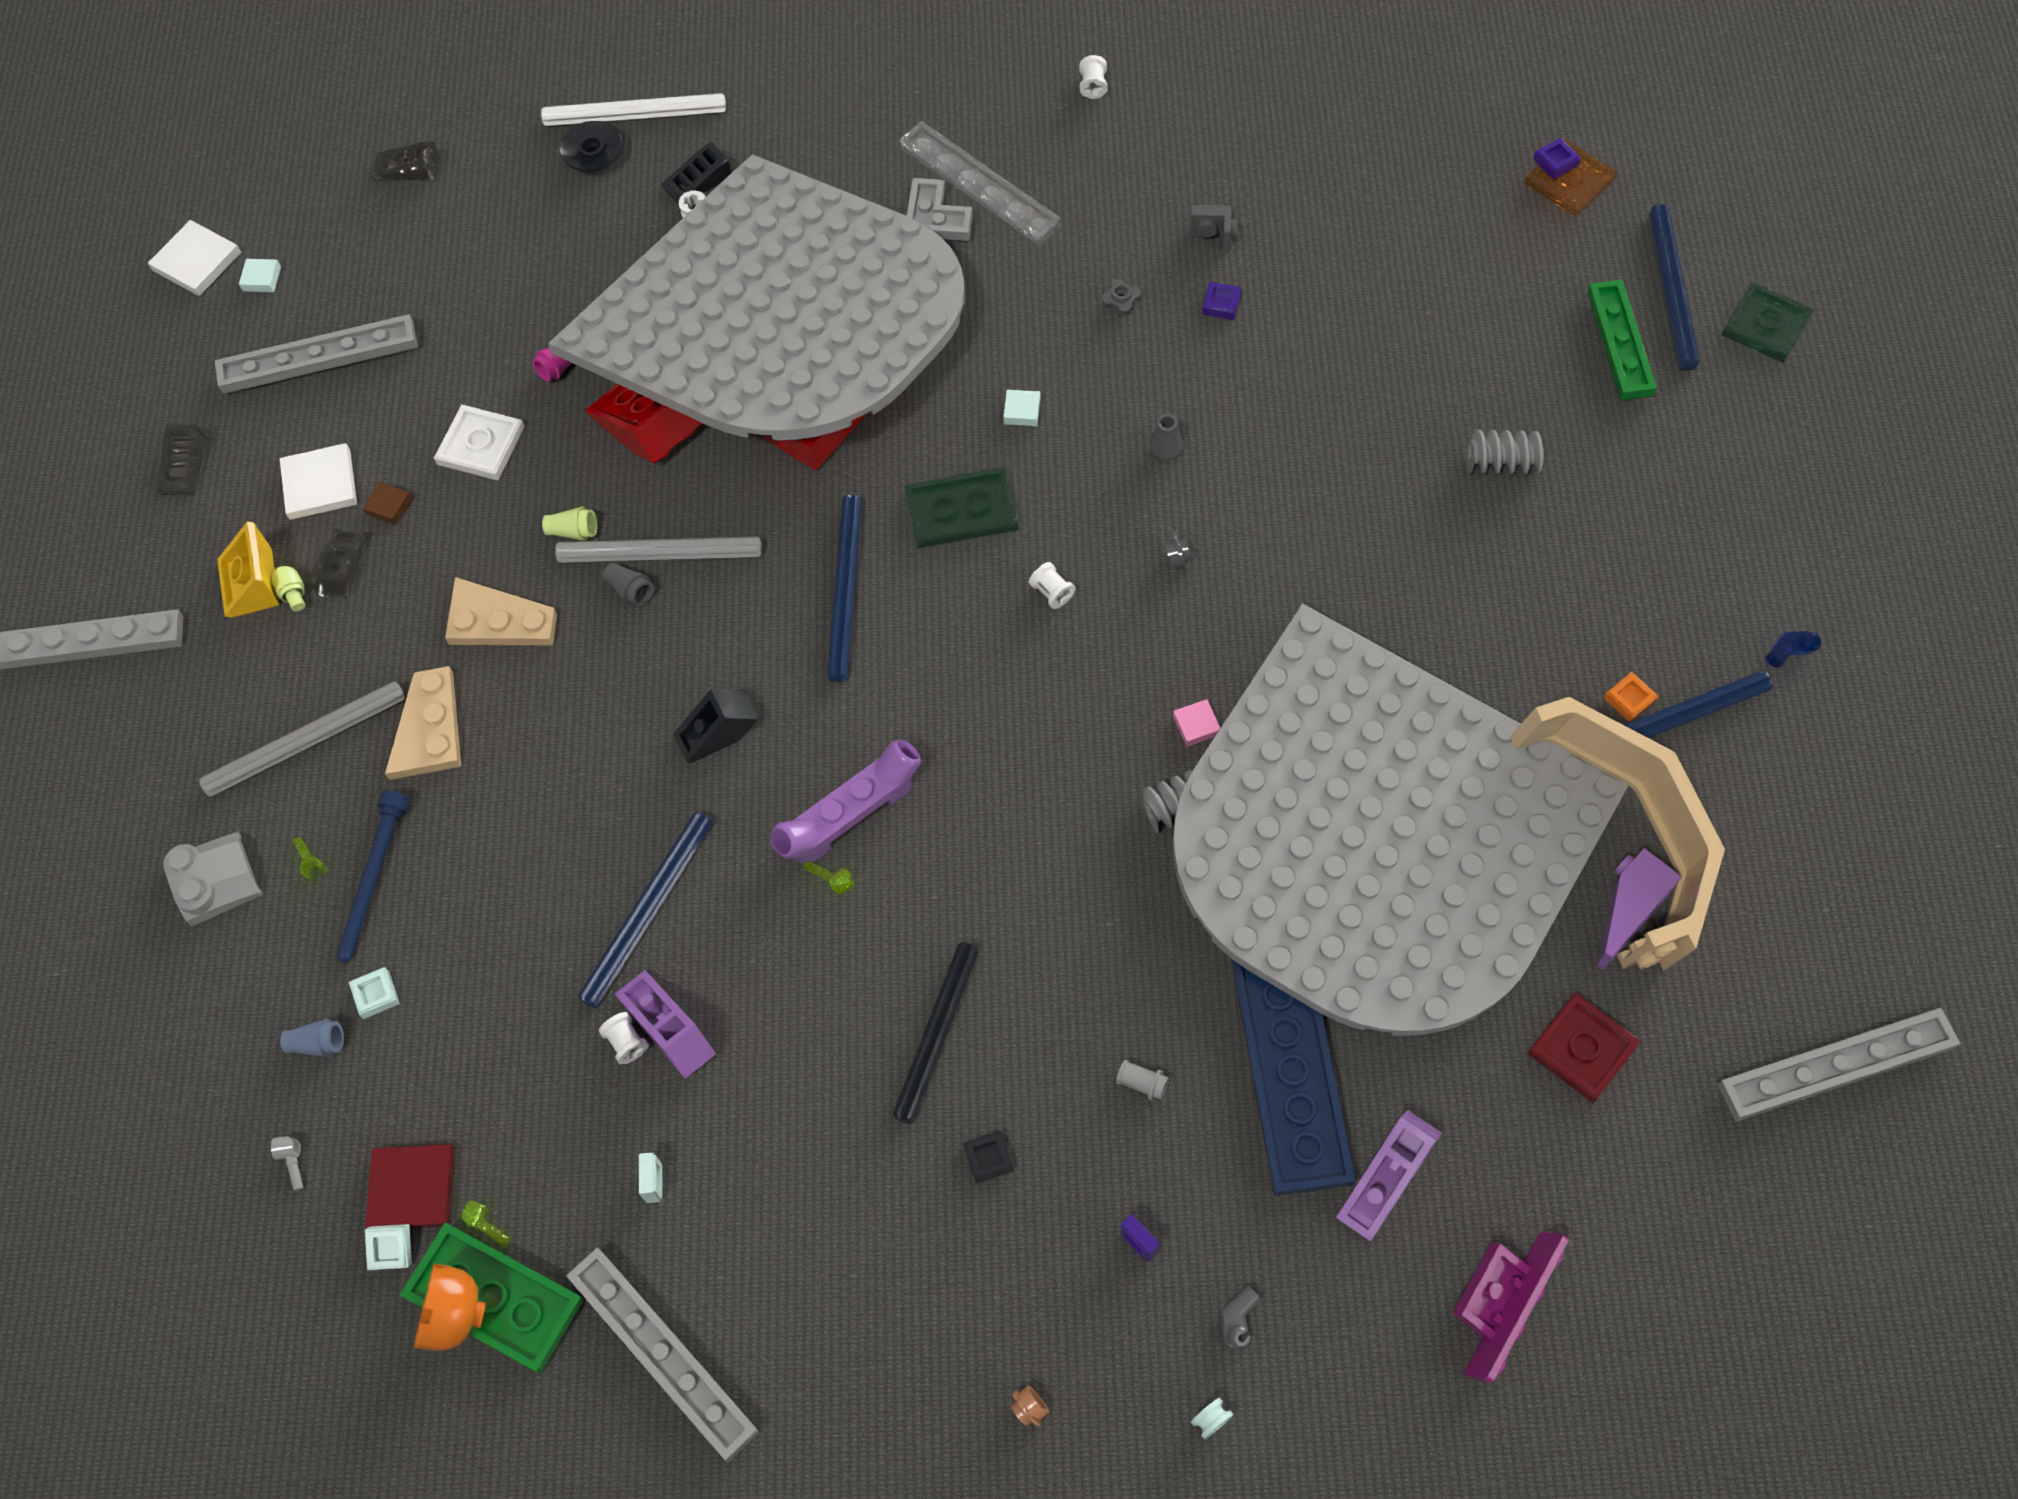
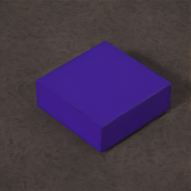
(1556, 158)
(1221, 300)
(1139, 1238)

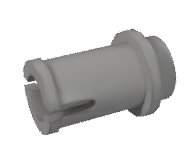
(1143, 1080)

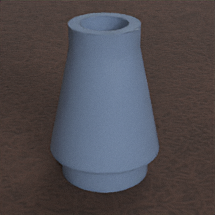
(316, 1039)

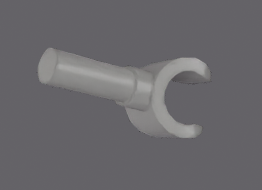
(288, 1149)

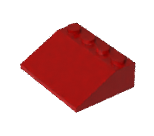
(641, 423)

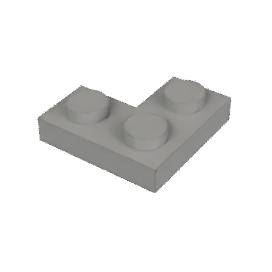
(928, 208)

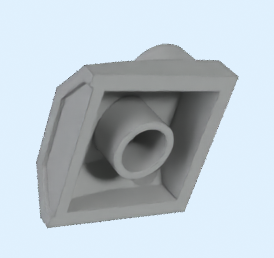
(210, 877)

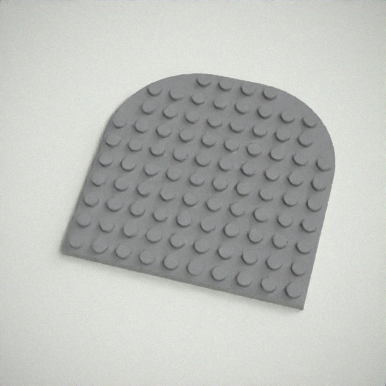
(775, 308)
(1380, 835)

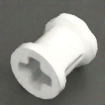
(1093, 71)
(1052, 585)
(623, 1038)

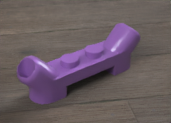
(880, 782)

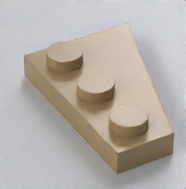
(497, 618)
(428, 727)

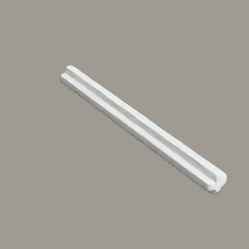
(634, 109)

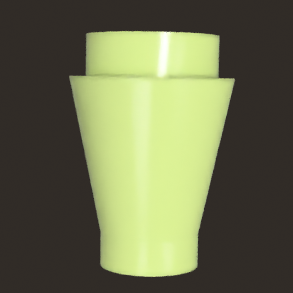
(572, 524)

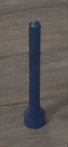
(392, 808)

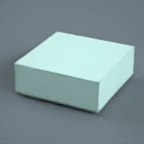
(259, 275)
(1022, 407)
(374, 993)
(650, 1178)
(388, 1247)

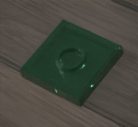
(1767, 322)

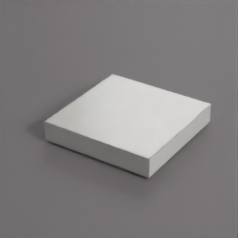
(194, 257)
(479, 442)
(318, 481)

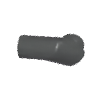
(1233, 1318)

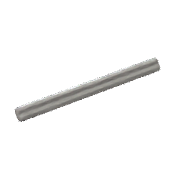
(658, 549)
(302, 738)

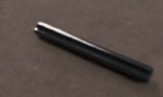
(935, 1033)

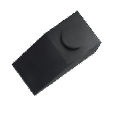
(715, 723)

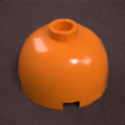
(448, 1309)

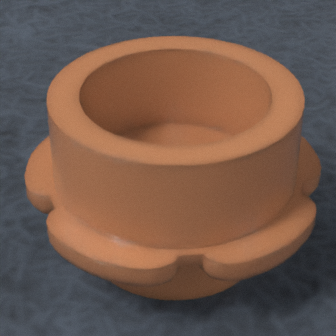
(1029, 1406)

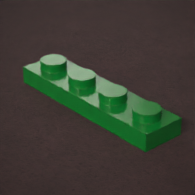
(1621, 340)

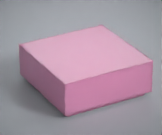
(1196, 722)

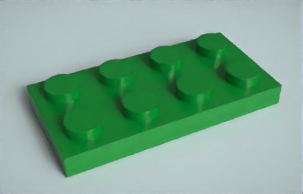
(522, 1308)

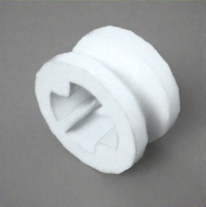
(689, 199)

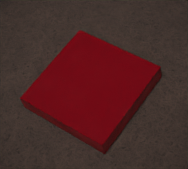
(1584, 1047)
(410, 1186)

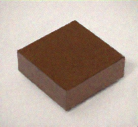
(387, 503)

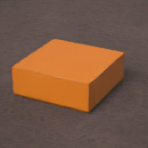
(1631, 697)

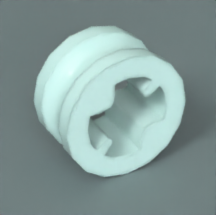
(1212, 1418)

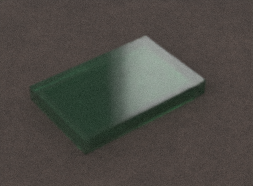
(961, 507)

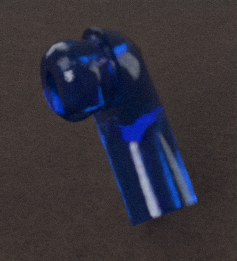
(1793, 644)

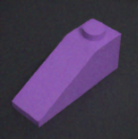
(1635, 896)
(665, 1024)
(1388, 1175)

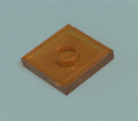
(1575, 188)

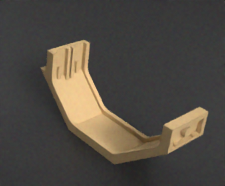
(1668, 802)

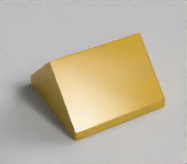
(246, 573)

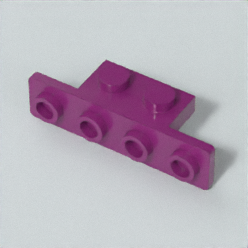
(1503, 1298)

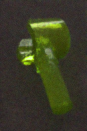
(308, 860)
(838, 881)
(474, 1216)

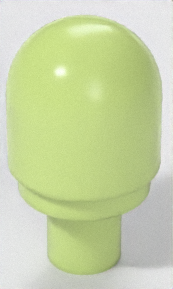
(289, 587)

